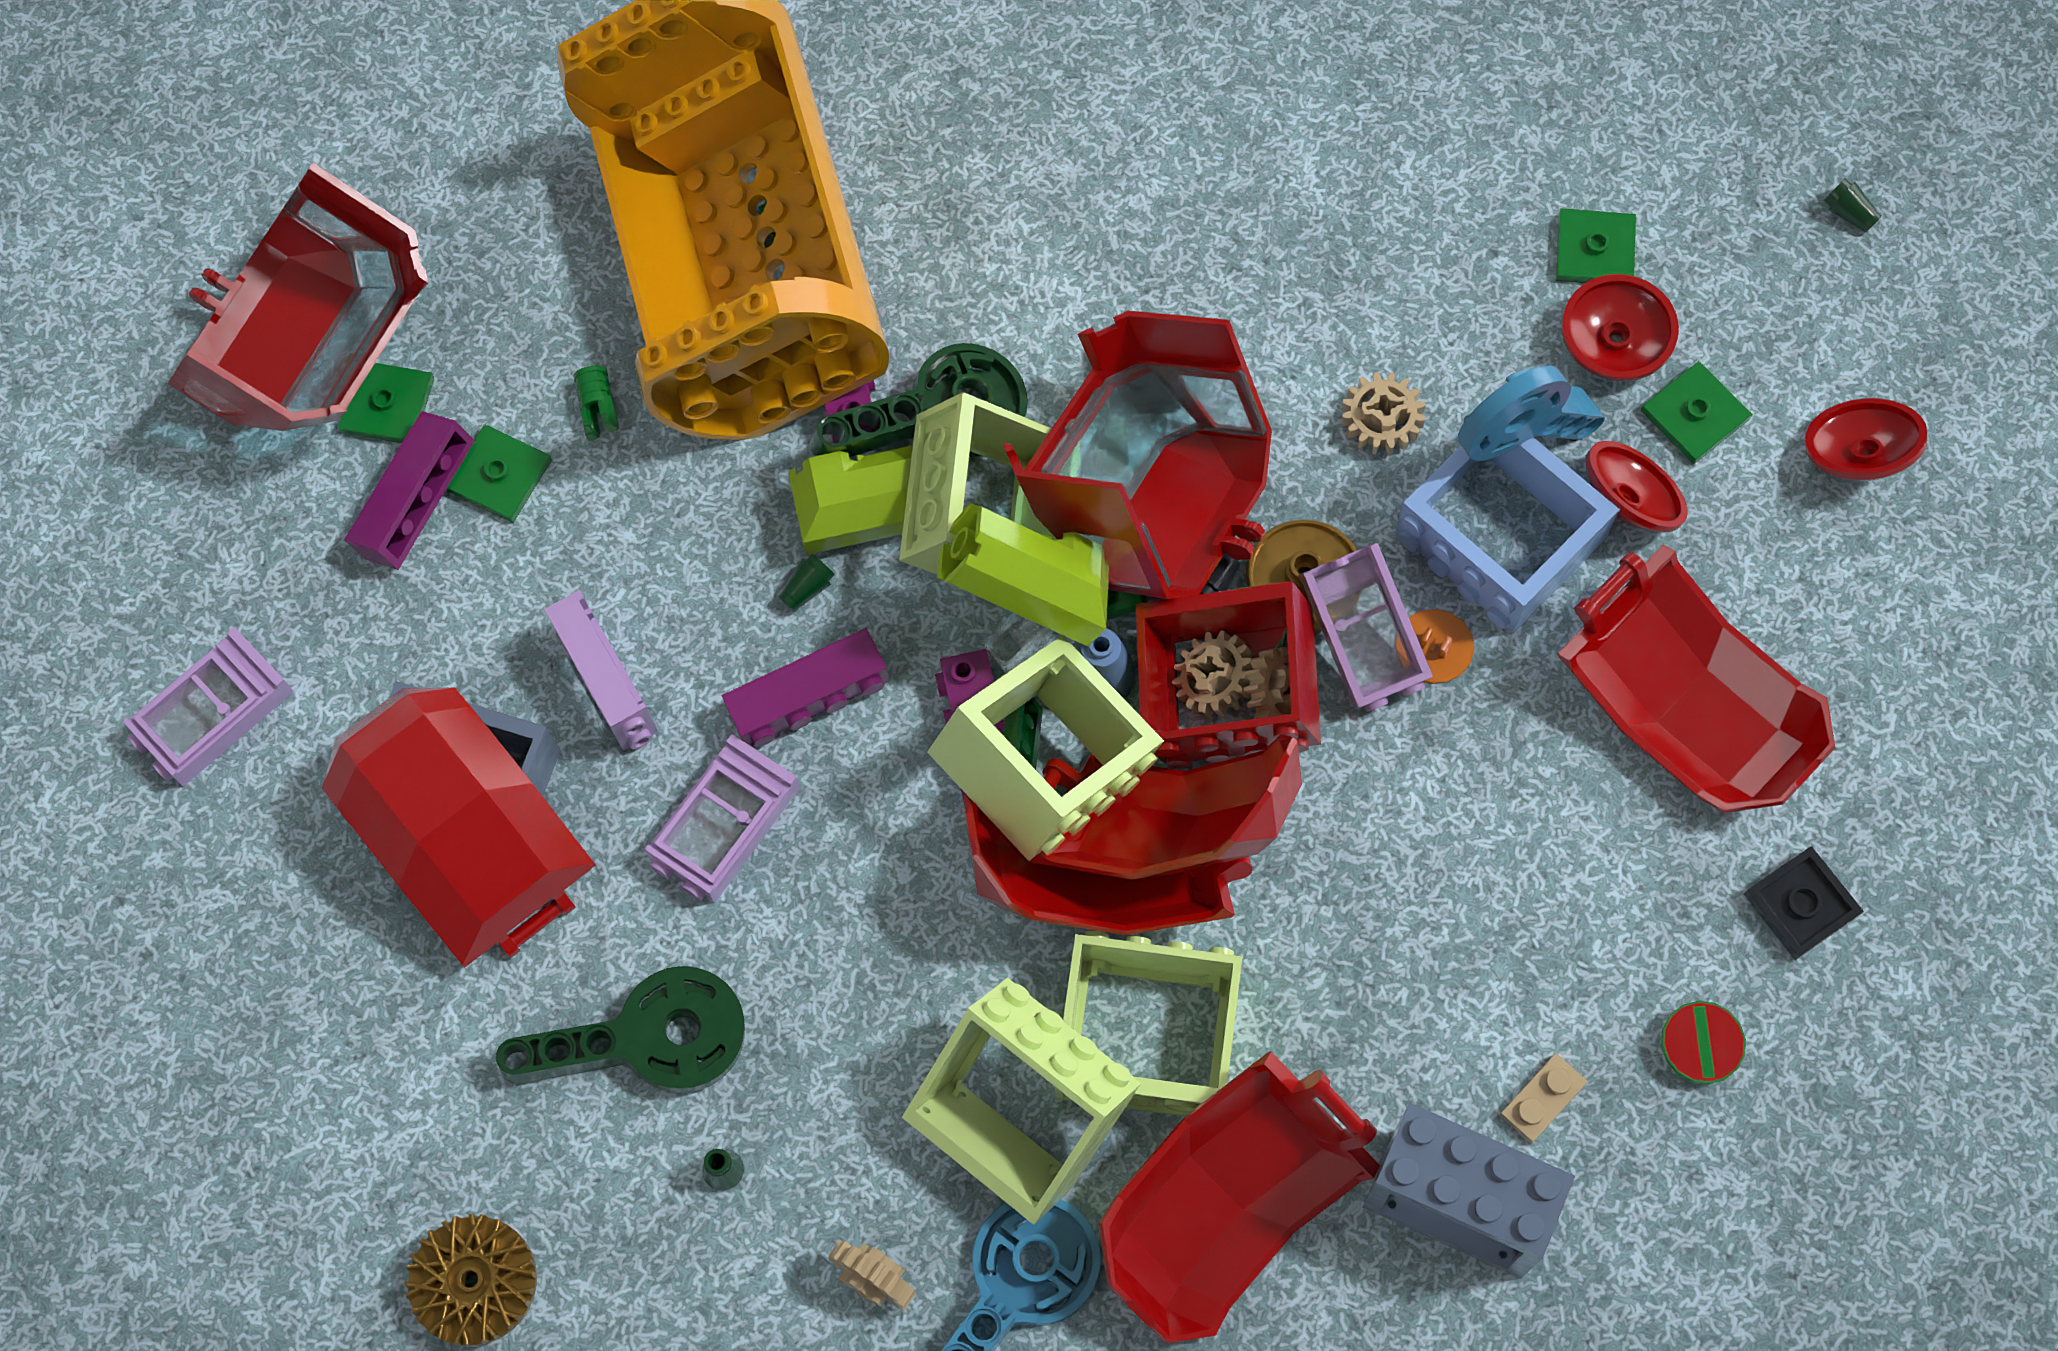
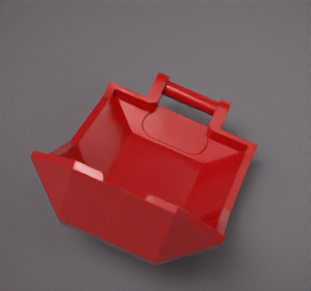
(1696, 688)
(1181, 817)
(454, 821)
(1090, 898)
(1229, 1196)

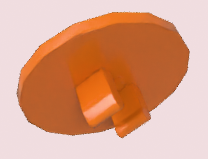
(1444, 643)

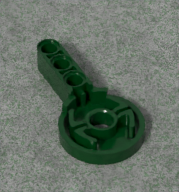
(1000, 387)
(641, 1035)

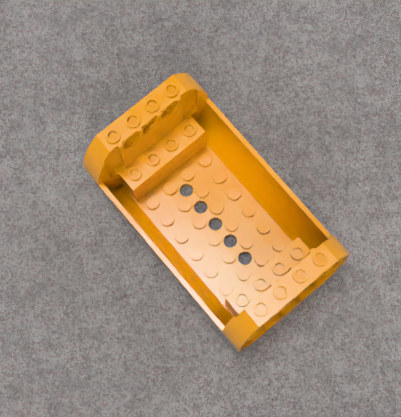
(678, 119)

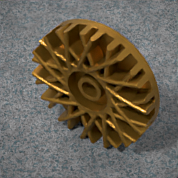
(1295, 549)
(503, 1287)

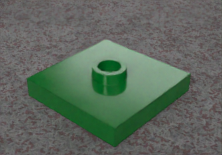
(1594, 244)
(387, 403)
(1696, 412)
(499, 473)

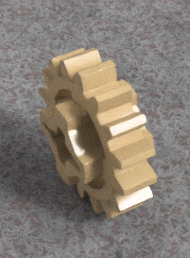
(1368, 420)
(1216, 677)
(1270, 683)
(872, 1274)

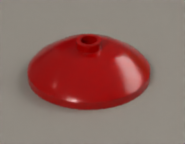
(1623, 308)
(1866, 439)
(1636, 487)

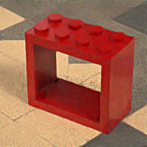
(1235, 612)

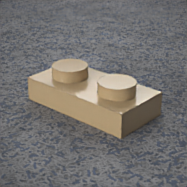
(1543, 1098)

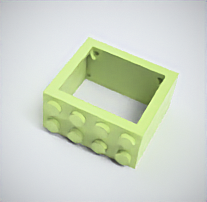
(940, 468)
(1005, 782)
(1174, 964)
(983, 1138)

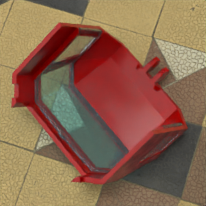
(304, 311)
(1156, 453)

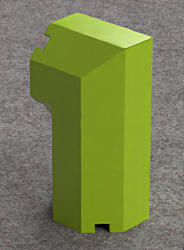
(851, 500)
(1029, 573)

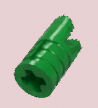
(594, 398)

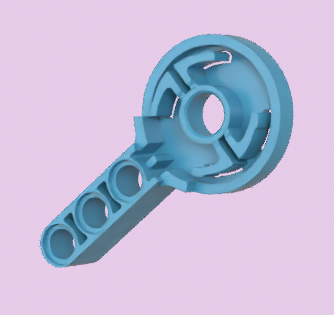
(1526, 407)
(1012, 1293)

